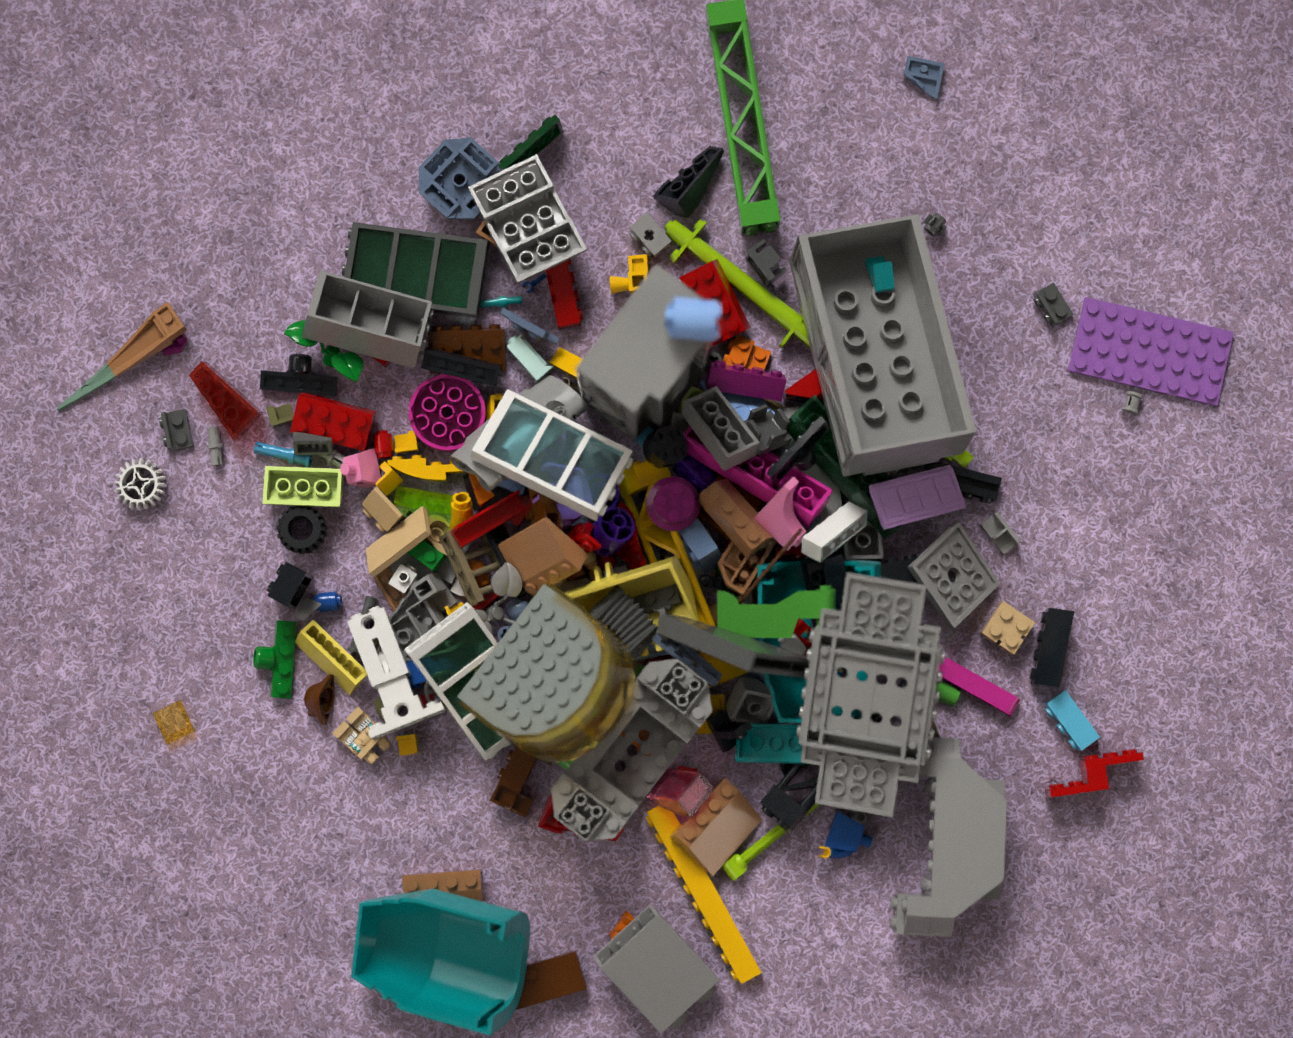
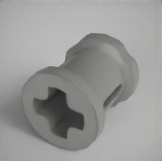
(1132, 402)

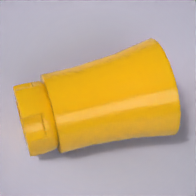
(460, 509)

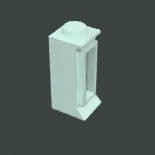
(528, 358)

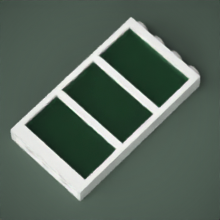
(448, 660)

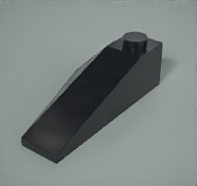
(687, 189)

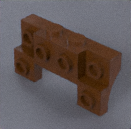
(512, 781)

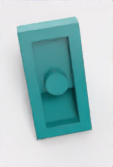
(880, 273)

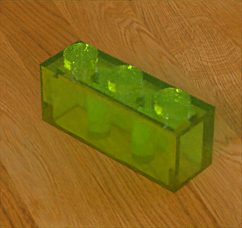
(415, 498)

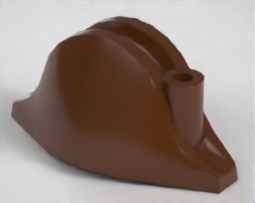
(320, 699)

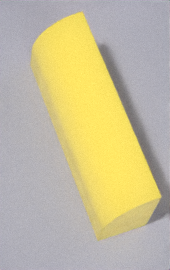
(331, 657)

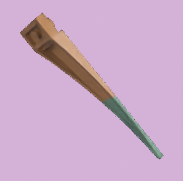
(149, 339)

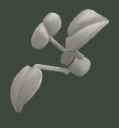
(504, 583)

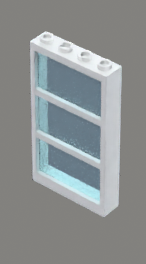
(552, 455)

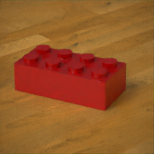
(712, 284)
(342, 422)

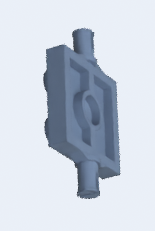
(534, 331)

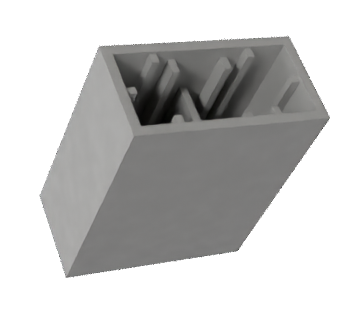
(657, 969)

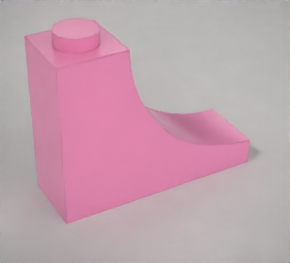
(779, 516)

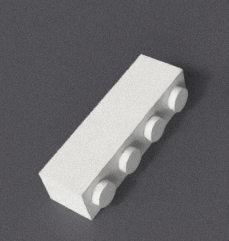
(834, 531)

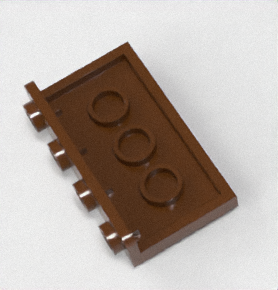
(474, 342)

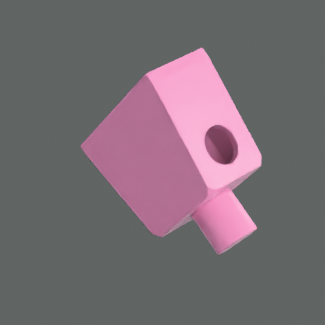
(361, 469)

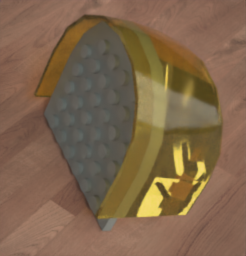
(553, 680)

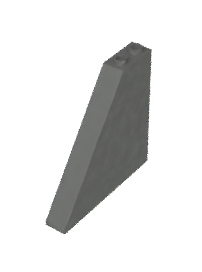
(733, 647)

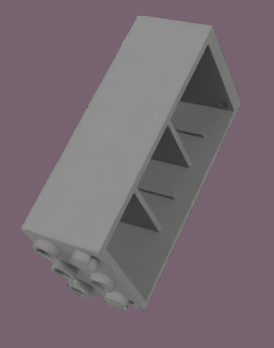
(368, 319)

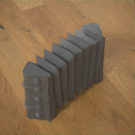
(626, 619)

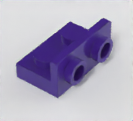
(695, 473)

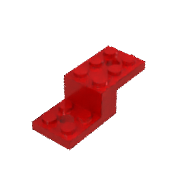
(1093, 773)

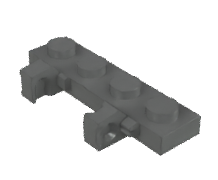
(660, 599)

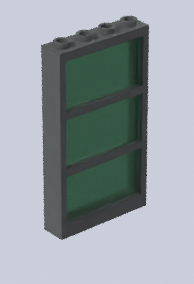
(420, 264)

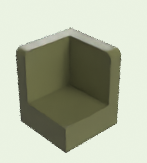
(280, 415)

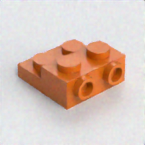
(746, 353)

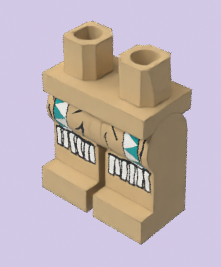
(361, 743)

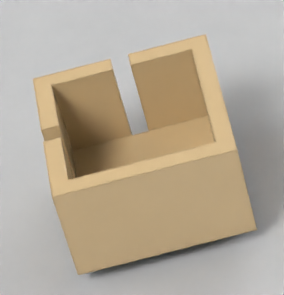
(1008, 627)

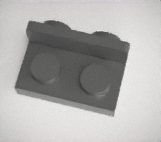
(1052, 304)
(176, 430)

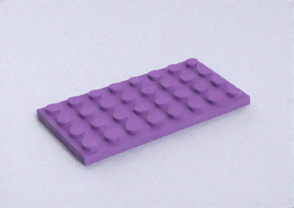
(1150, 351)

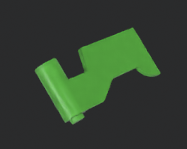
(772, 619)

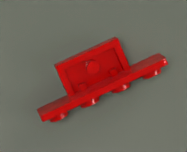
(581, 537)

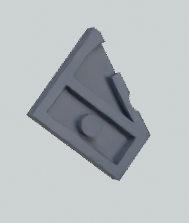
(924, 74)

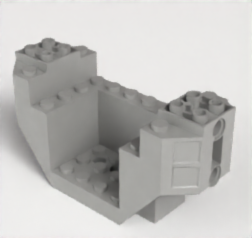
(596, 797)
(964, 845)

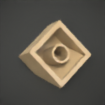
(382, 510)

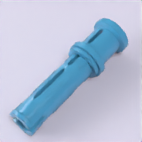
(282, 453)

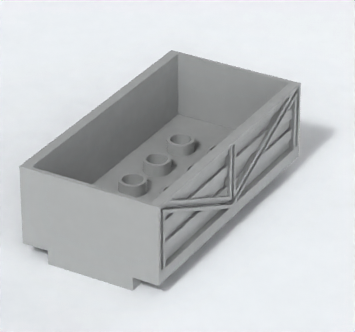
(882, 355)
(635, 367)

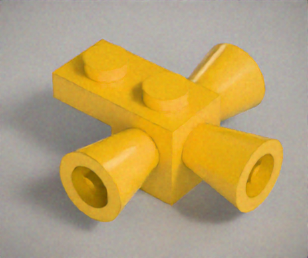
(637, 272)

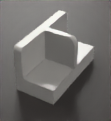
(1000, 533)

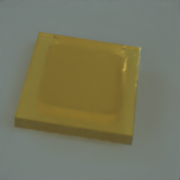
(173, 722)

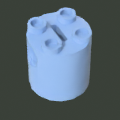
(693, 319)

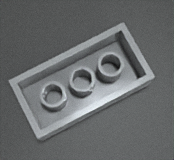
(720, 428)

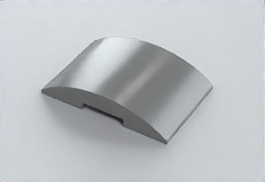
(526, 219)

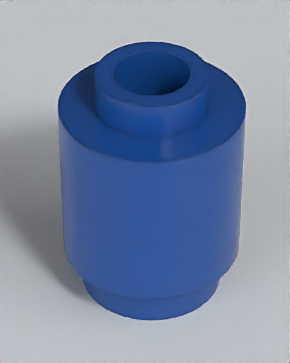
(329, 601)

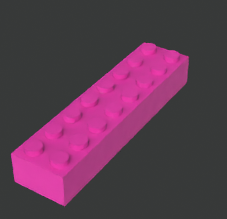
(808, 496)

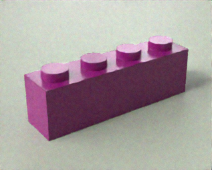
(746, 381)

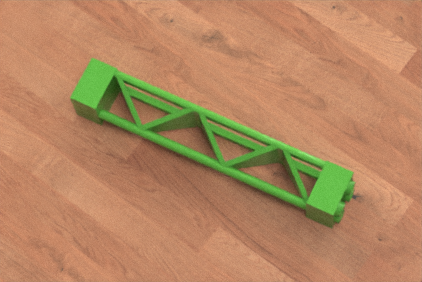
(728, 18)

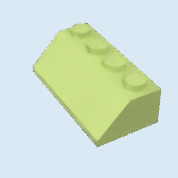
(303, 486)

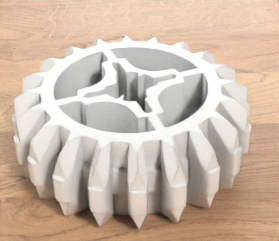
(132, 485)

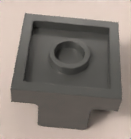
(765, 262)
(768, 428)

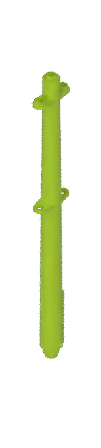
(753, 291)

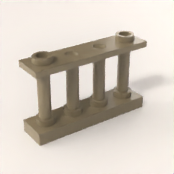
(462, 570)

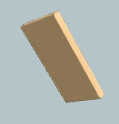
(398, 541)

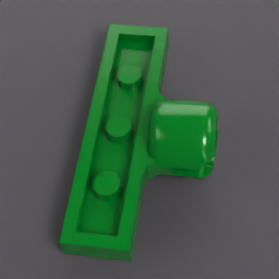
(279, 659)

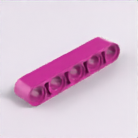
(979, 687)

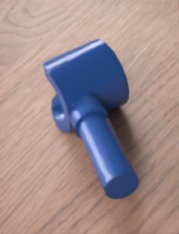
(533, 283)

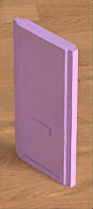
(917, 497)

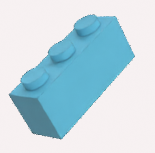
(1071, 721)

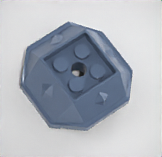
(453, 160)

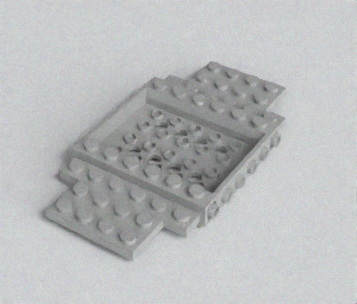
(879, 635)

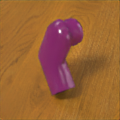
(177, 347)

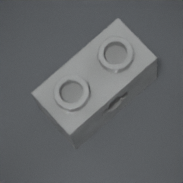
(648, 225)

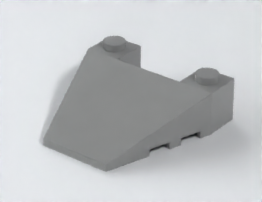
(418, 611)

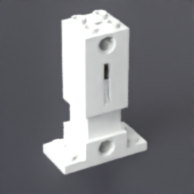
(388, 673)

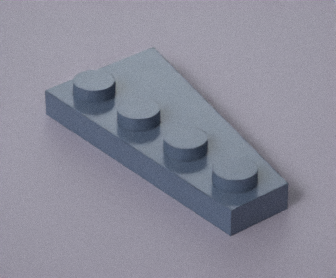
(689, 657)

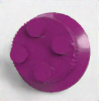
(673, 504)

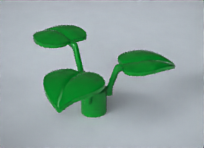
(347, 364)

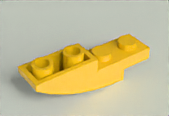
(418, 468)

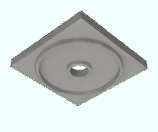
(972, 575)

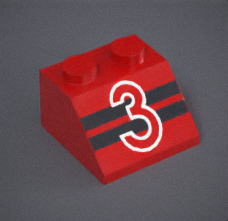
(804, 389)

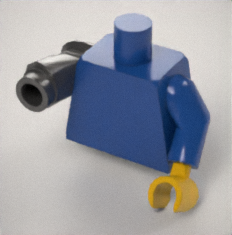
(846, 835)

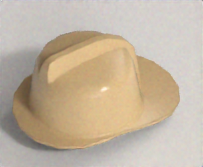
(438, 527)

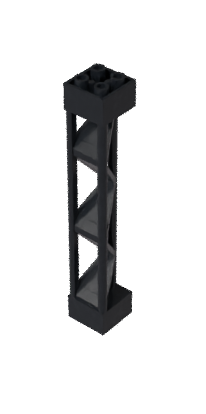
(786, 809)

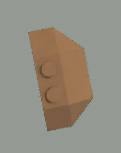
(738, 569)

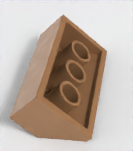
(734, 516)

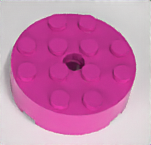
(433, 398)

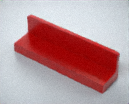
(488, 519)

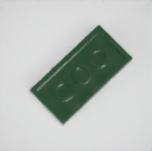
(536, 142)

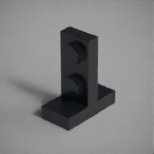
(726, 731)

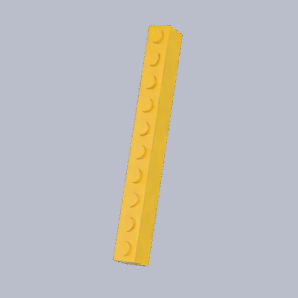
(706, 898)

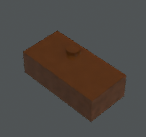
(552, 979)

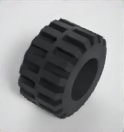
(315, 539)

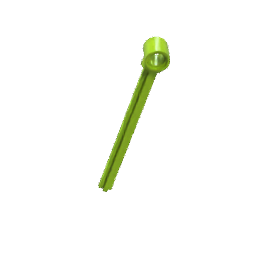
(737, 864)

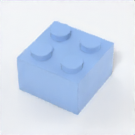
(700, 547)

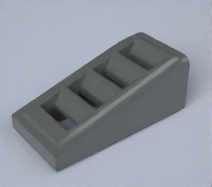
(305, 444)

